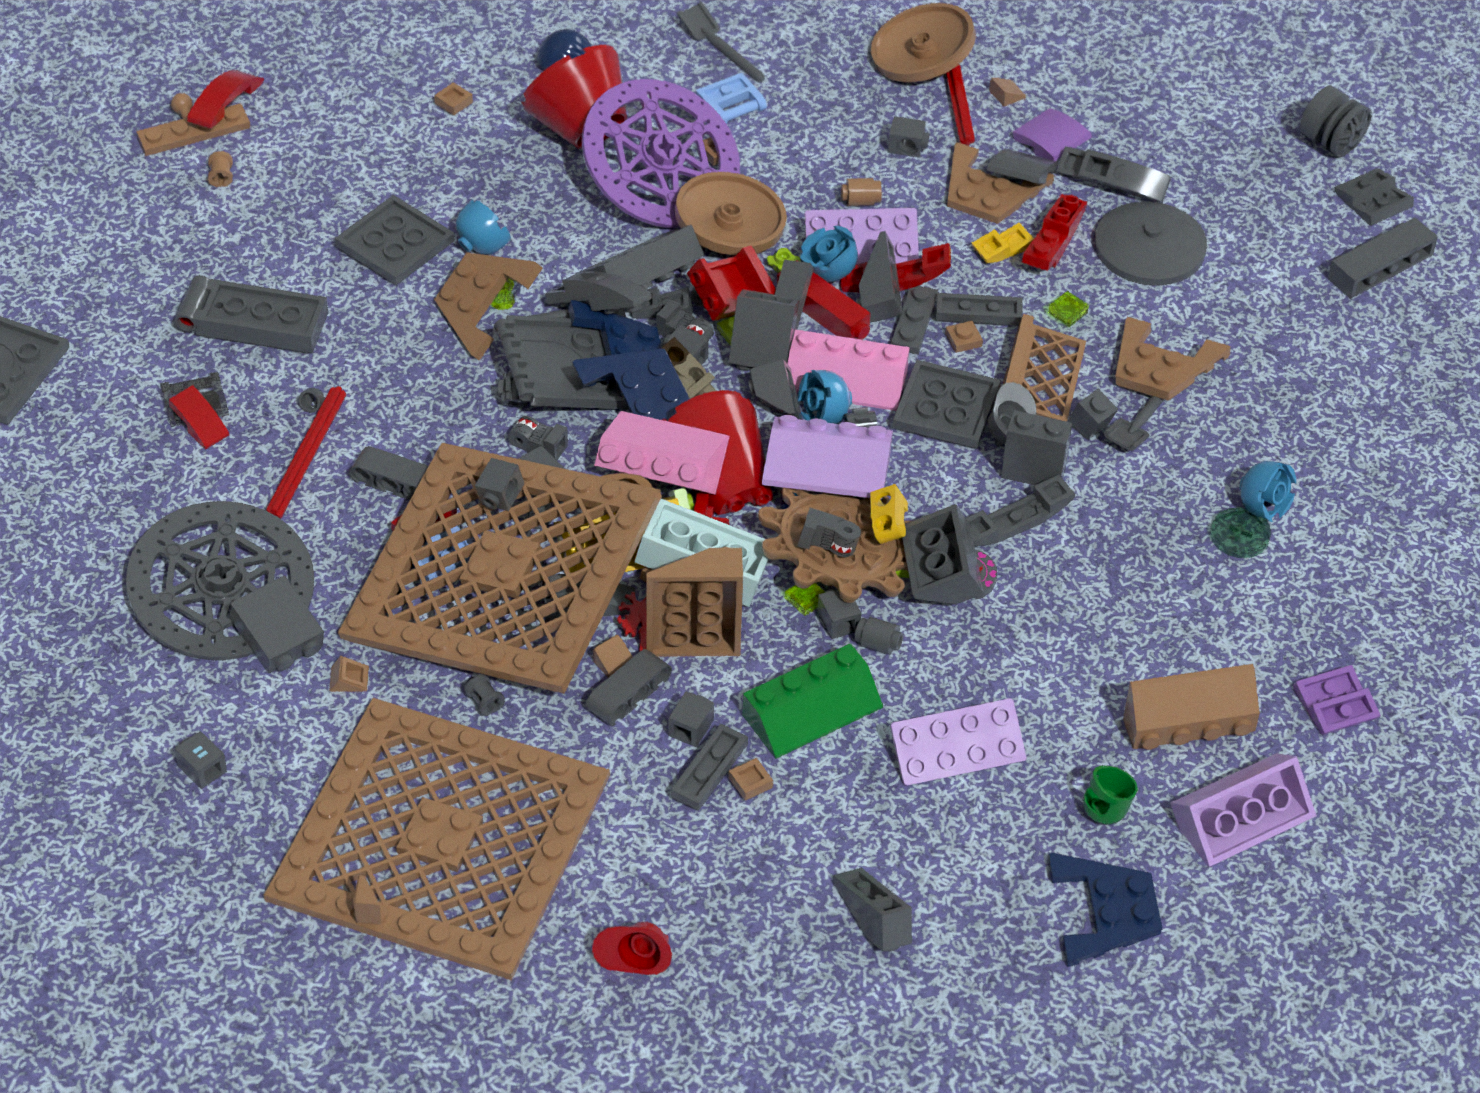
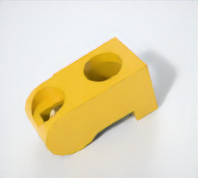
(889, 518)

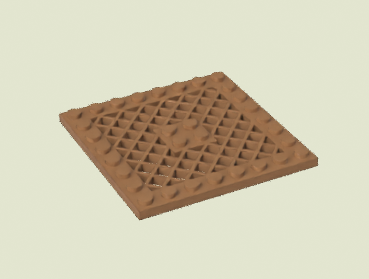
(502, 568)
(440, 837)

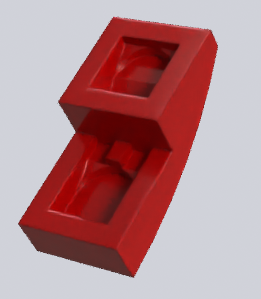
(199, 416)

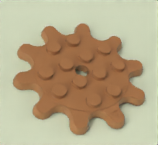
(870, 564)

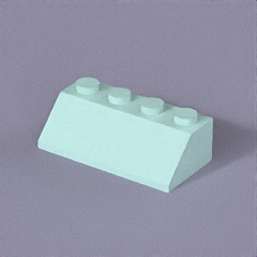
(680, 532)

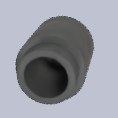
(879, 635)

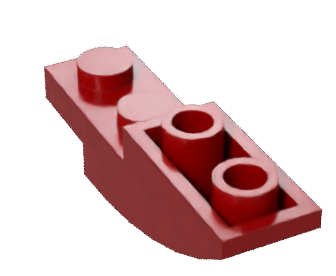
(1056, 232)

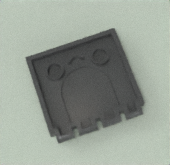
(542, 357)
(25, 362)

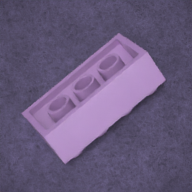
(1244, 808)

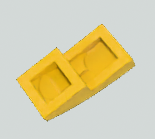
(997, 247)

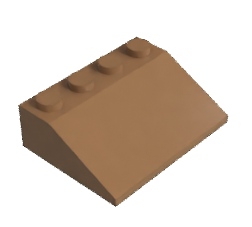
(696, 605)

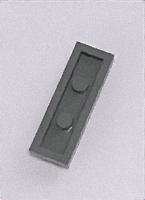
(979, 308)
(915, 318)
(709, 767)

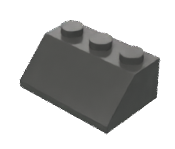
(942, 557)

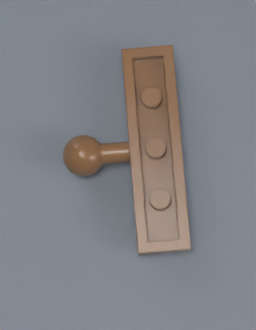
(183, 133)

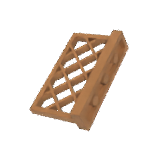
(1020, 360)

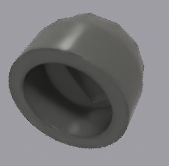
(307, 397)

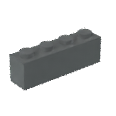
(1382, 257)

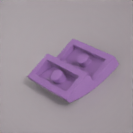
(1051, 133)
(1336, 700)

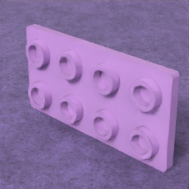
(867, 224)
(958, 741)

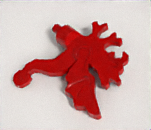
(637, 615)

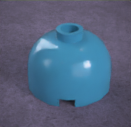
(480, 229)
(830, 253)
(826, 394)
(1269, 483)

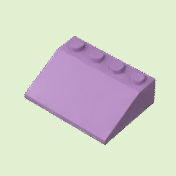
(827, 456)

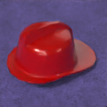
(633, 949)

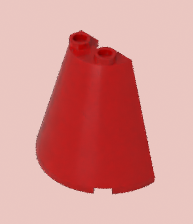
(744, 458)

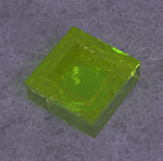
(1068, 308)
(804, 599)

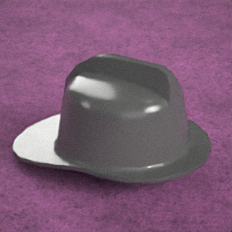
(1008, 398)

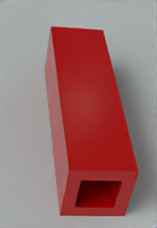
(835, 310)

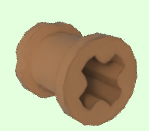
(220, 165)

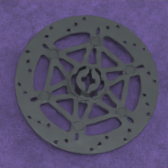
(216, 576)

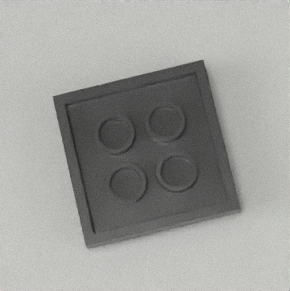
(394, 239)
(946, 404)

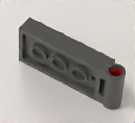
(252, 314)

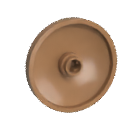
(923, 42)
(731, 212)

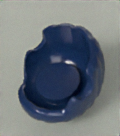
(559, 45)

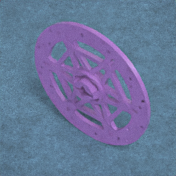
(662, 149)

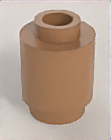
(861, 191)

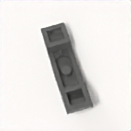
(1022, 515)

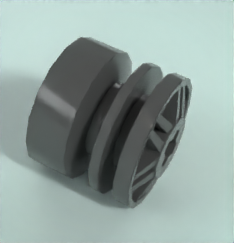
(1335, 121)

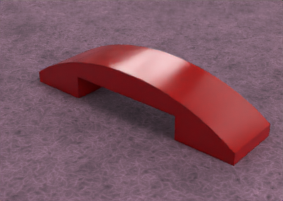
(211, 103)
(911, 273)

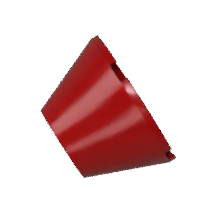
(570, 88)

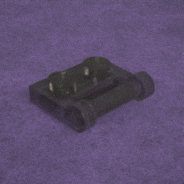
(214, 397)

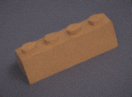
(1192, 707)

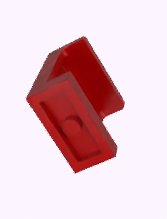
(723, 280)

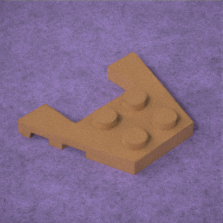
(983, 193)
(474, 288)
(1158, 370)

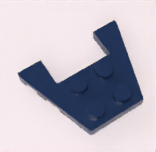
(618, 332)
(643, 378)
(1120, 902)

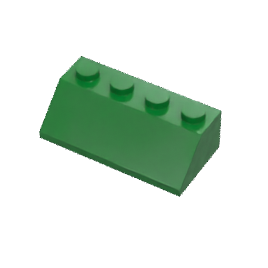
(811, 701)

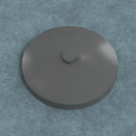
(1150, 243)

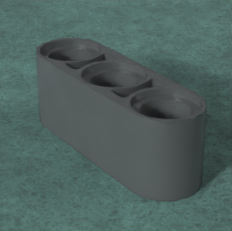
(387, 472)
(627, 686)

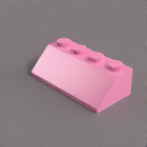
(870, 369)
(663, 451)

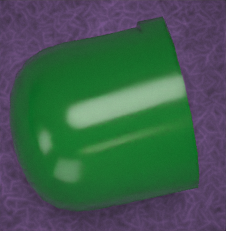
(1109, 794)

